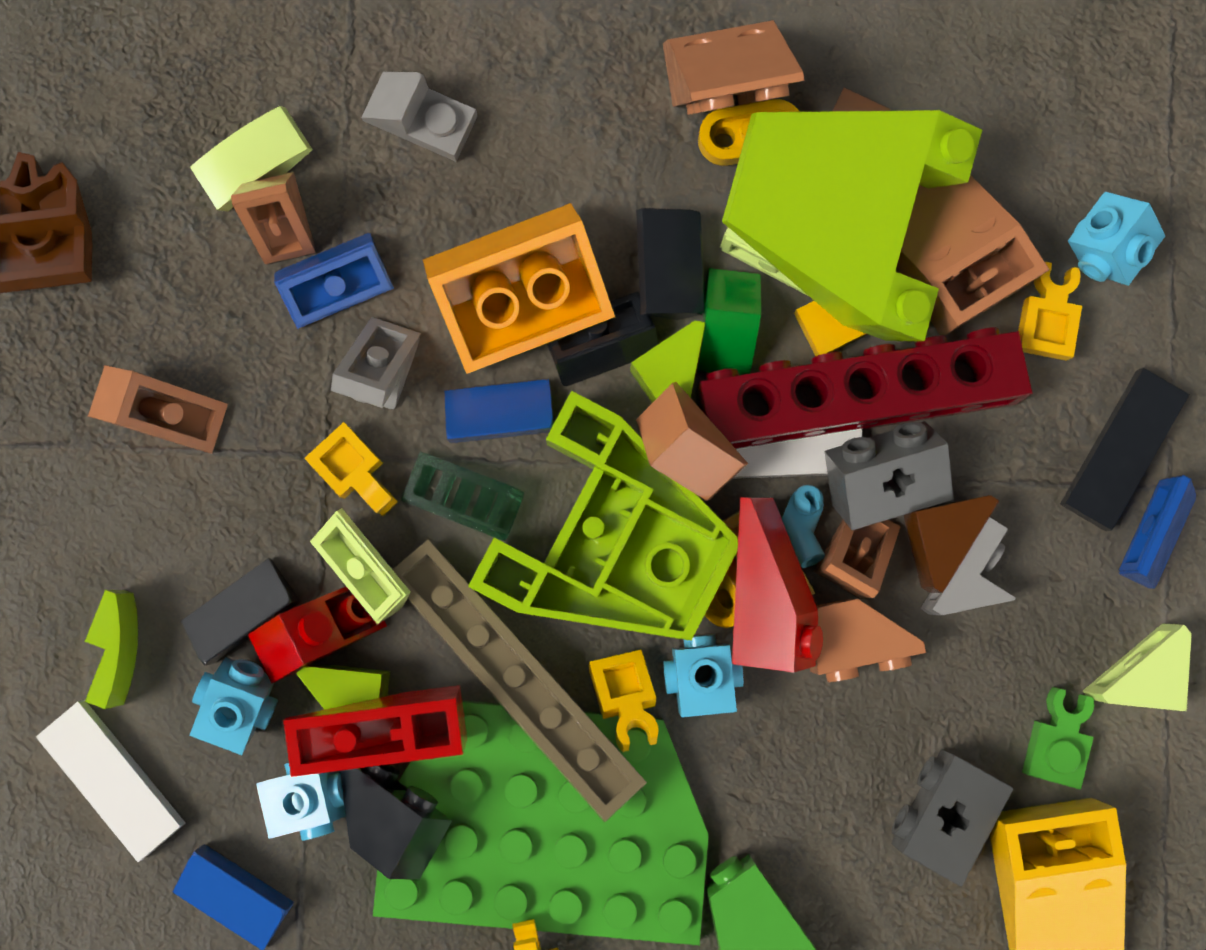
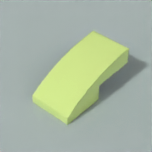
(254, 152)

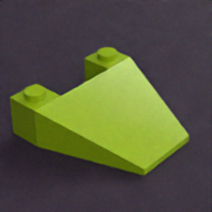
(833, 204)
(632, 549)

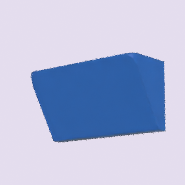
(333, 280)
(498, 411)
(1158, 531)
(232, 896)

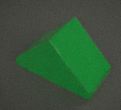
(730, 321)

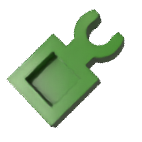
(1058, 749)

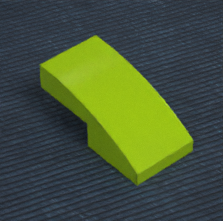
(116, 632)

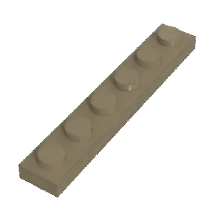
(519, 682)

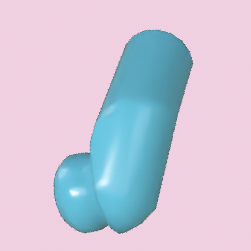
(801, 521)

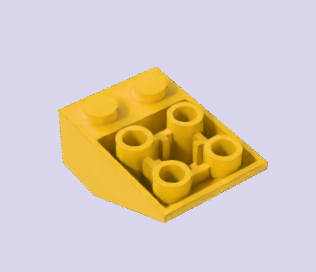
(1061, 876)

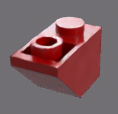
(311, 633)

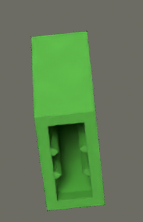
(749, 910)

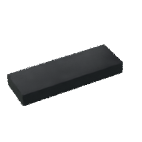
(1124, 449)

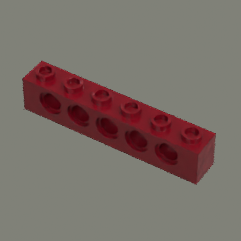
(994, 358)

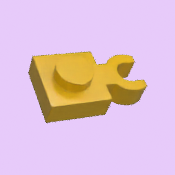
(1050, 323)
(624, 691)

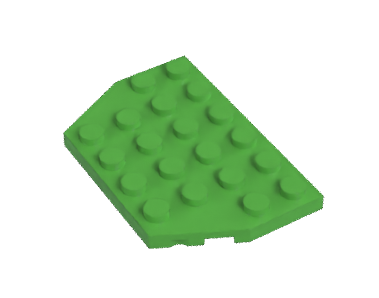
(538, 851)

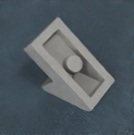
(420, 115)
(377, 364)
(967, 587)

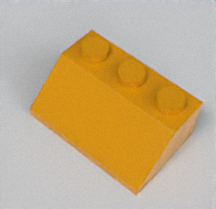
(519, 288)

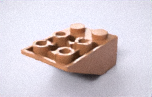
(729, 62)
(967, 250)

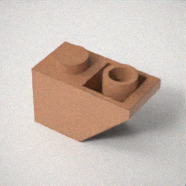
(860, 637)

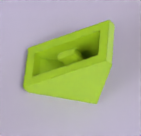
(670, 362)
(343, 685)

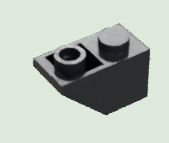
(391, 823)

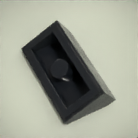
(670, 263)
(605, 344)
(238, 611)

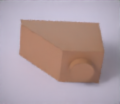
(157, 409)

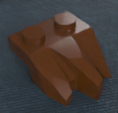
(42, 228)

